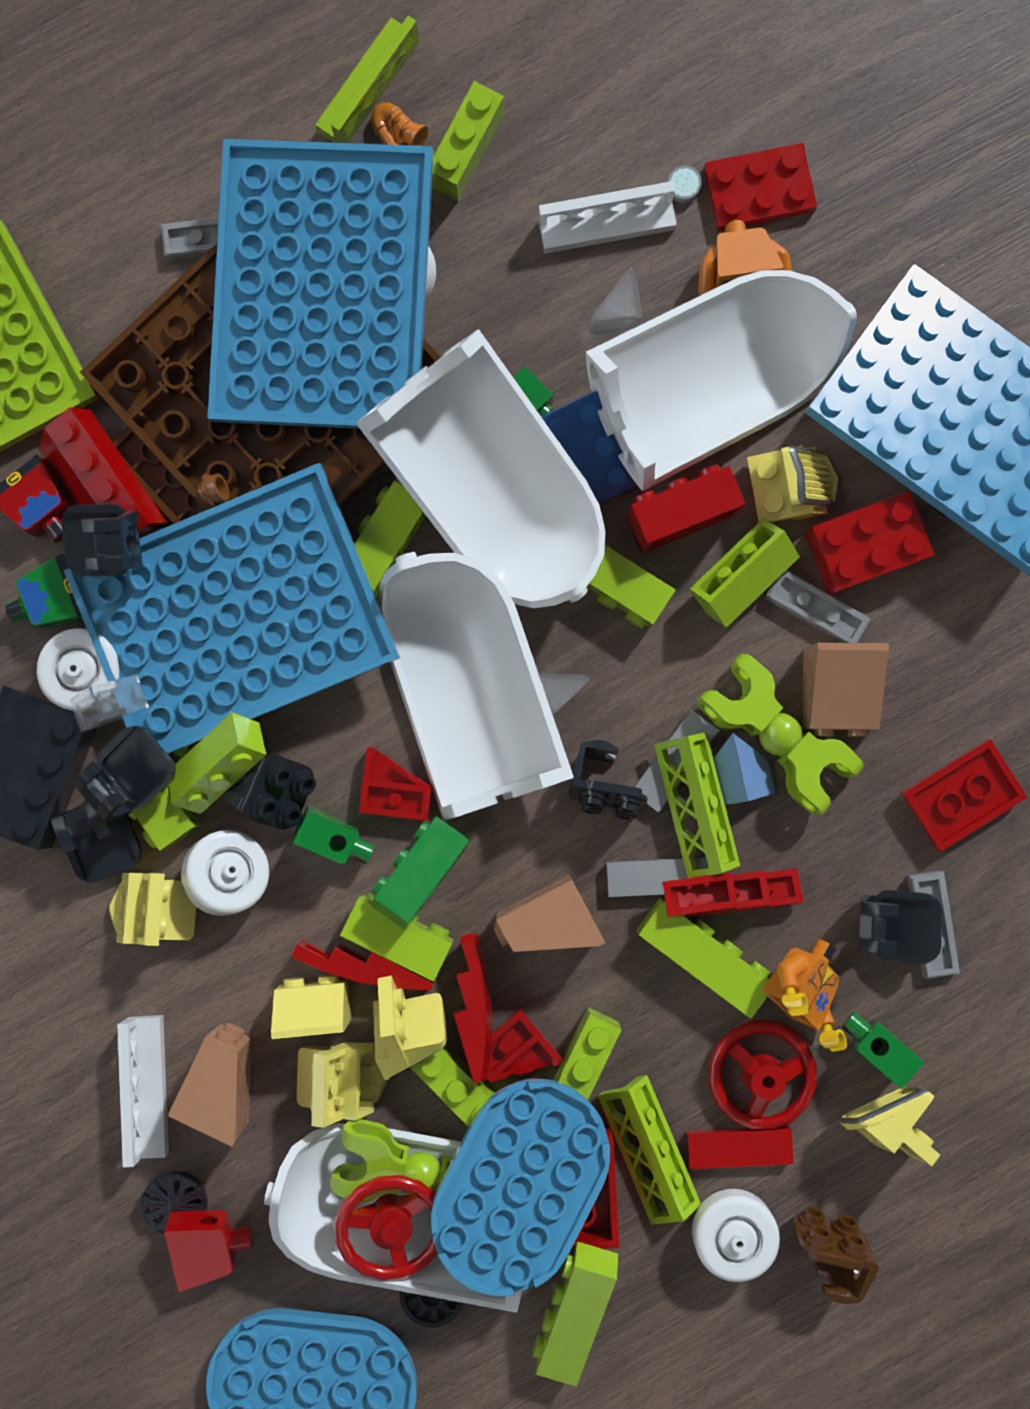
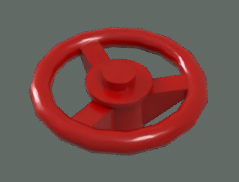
(763, 1075)
(388, 1225)

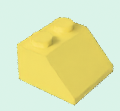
(311, 1007)

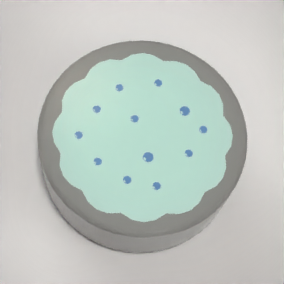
(686, 183)

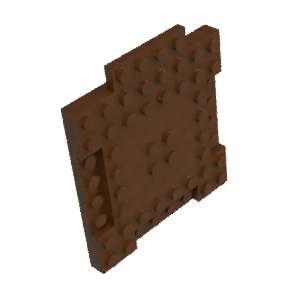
(160, 387)

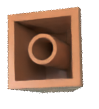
(843, 687)
(548, 920)
(217, 1086)

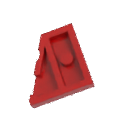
(392, 789)
(519, 1048)

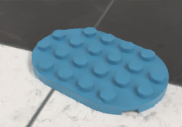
(520, 1187)
(310, 1363)

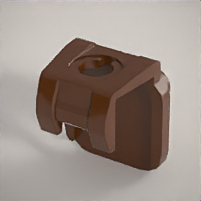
(838, 1244)

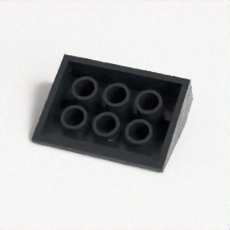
(38, 763)

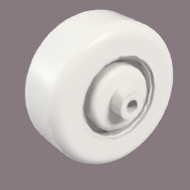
(72, 665)
(225, 873)
(735, 1235)

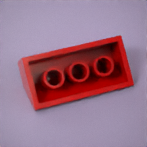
(94, 468)

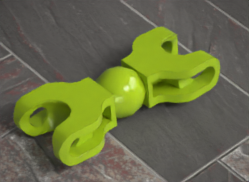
(780, 734)
(382, 1158)

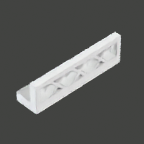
(607, 217)
(142, 1089)

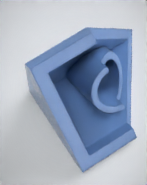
(742, 772)

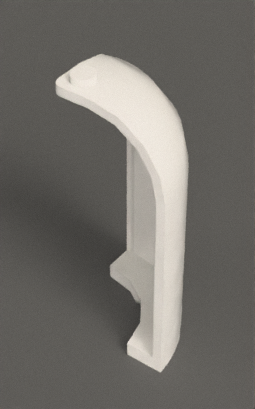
(718, 369)
(491, 474)
(469, 683)
(306, 1209)

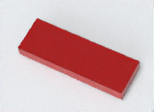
(739, 1147)

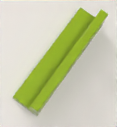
(369, 80)
(704, 804)
(656, 1151)

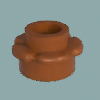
(213, 489)

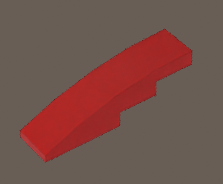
(732, 893)
(358, 968)
(476, 1021)

